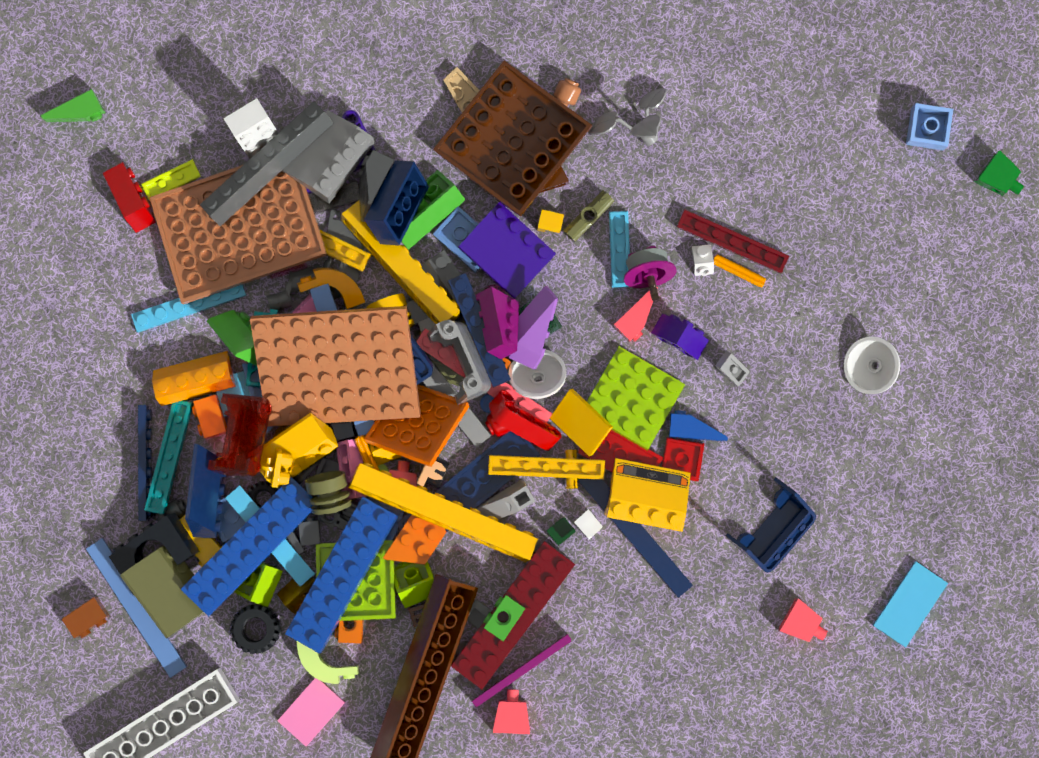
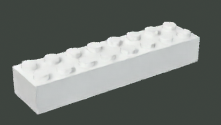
(169, 720)

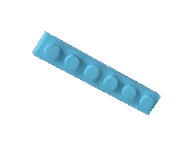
(175, 310)

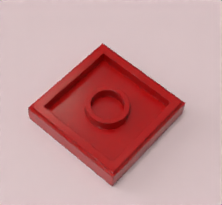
(683, 456)

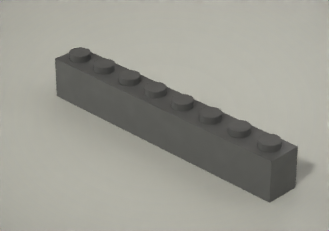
(266, 163)

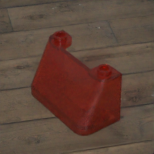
(243, 435)

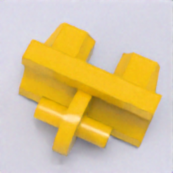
(277, 476)

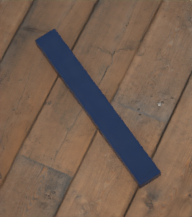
(641, 541)

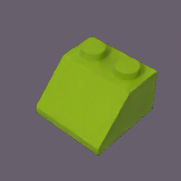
(413, 582)
(260, 584)

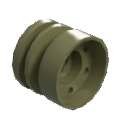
(328, 493)

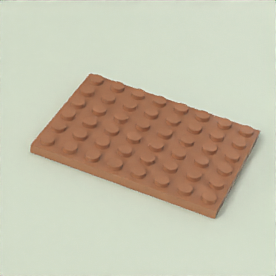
(260, 239)
(337, 365)

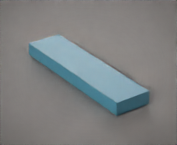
(619, 246)

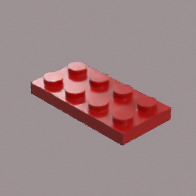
(619, 447)

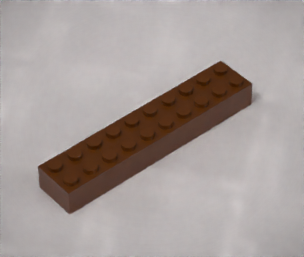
(425, 669)

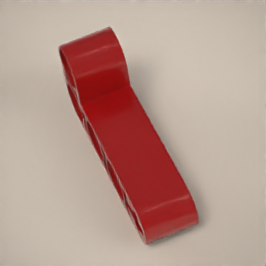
(521, 422)

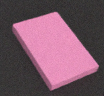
(311, 711)

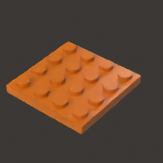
(420, 437)

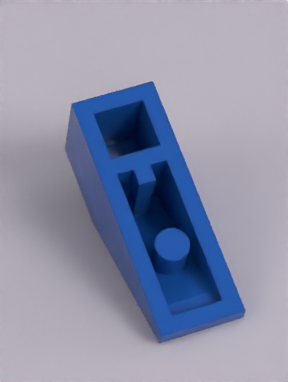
(689, 427)

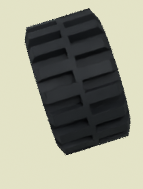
(238, 629)

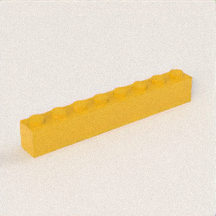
(404, 270)

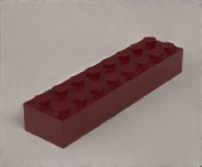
(530, 589)

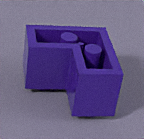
(680, 335)

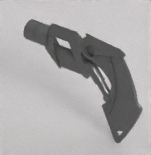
(337, 229)

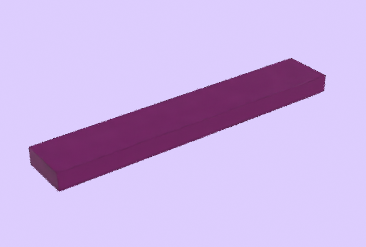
(521, 670)

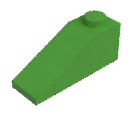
(79, 109)

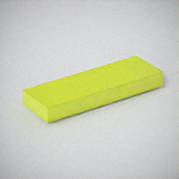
(171, 179)

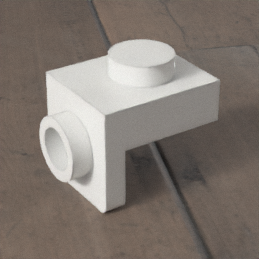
(703, 260)

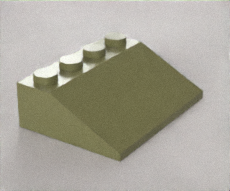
(158, 586)

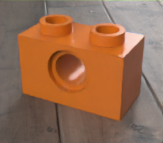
(352, 635)

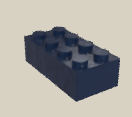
(396, 203)

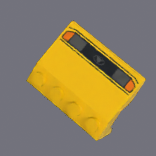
(648, 495)

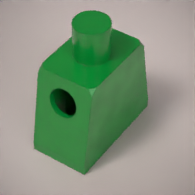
(1000, 175)

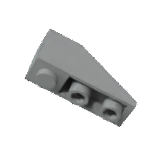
(507, 501)

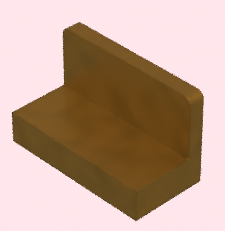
(293, 595)

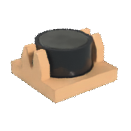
(434, 474)

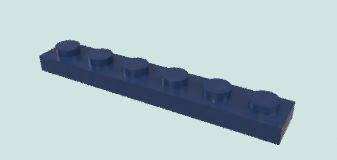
(470, 310)
(144, 454)

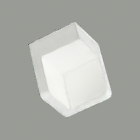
(588, 524)

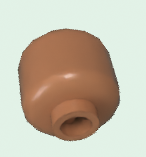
(567, 91)

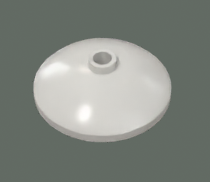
(860, 365)
(550, 372)

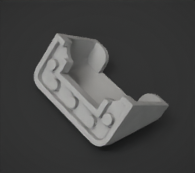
(457, 334)

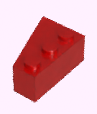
(129, 197)

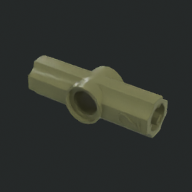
(580, 224)

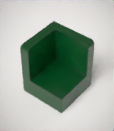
(561, 531)

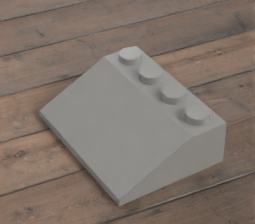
(331, 158)

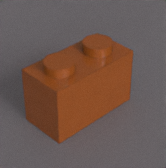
(86, 617)

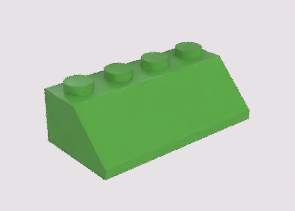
(436, 205)

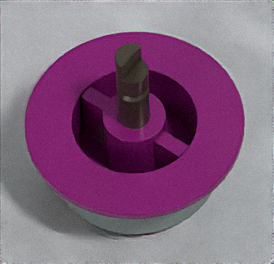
(649, 269)

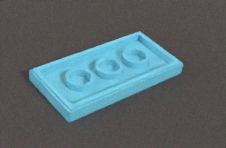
(910, 604)

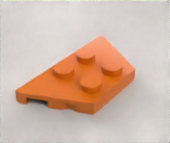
(415, 541)

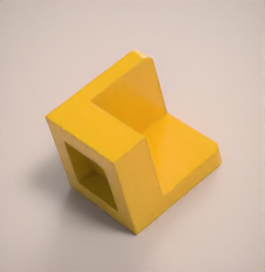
(550, 221)

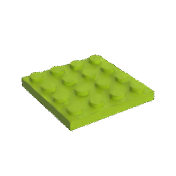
(634, 397)
(377, 590)

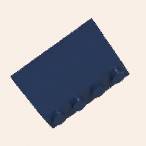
(204, 495)

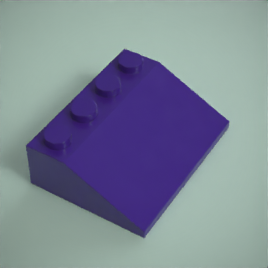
(507, 250)

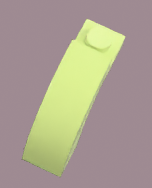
(320, 669)

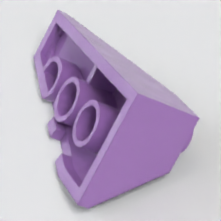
(533, 328)

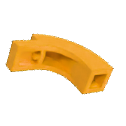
(342, 282)

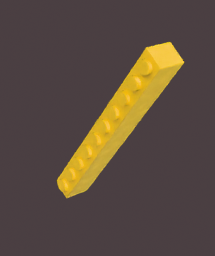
(442, 512)

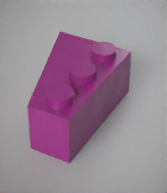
(500, 322)

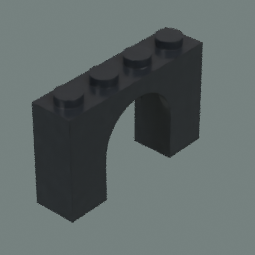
(166, 531)

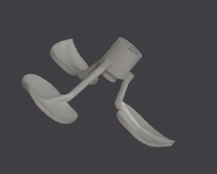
(645, 129)

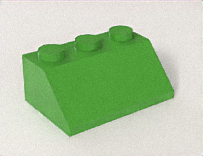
(236, 334)

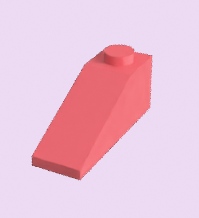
(634, 320)

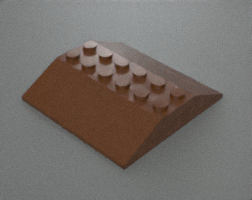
(512, 138)

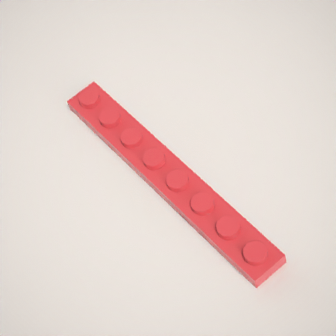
(449, 358)

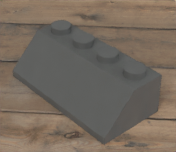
(442, 270)

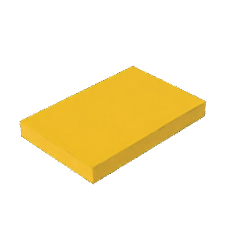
(581, 422)

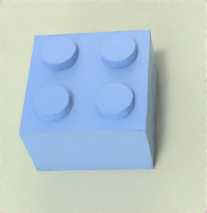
(929, 126)

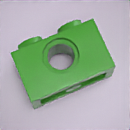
(502, 629)

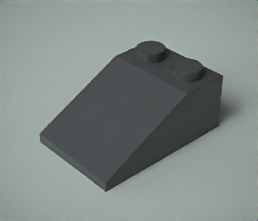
(372, 176)

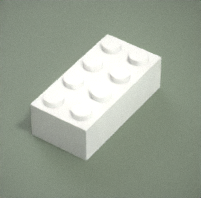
(251, 127)

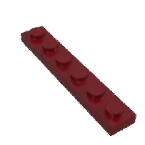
(732, 241)

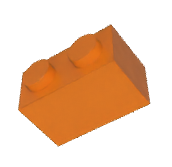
(210, 417)

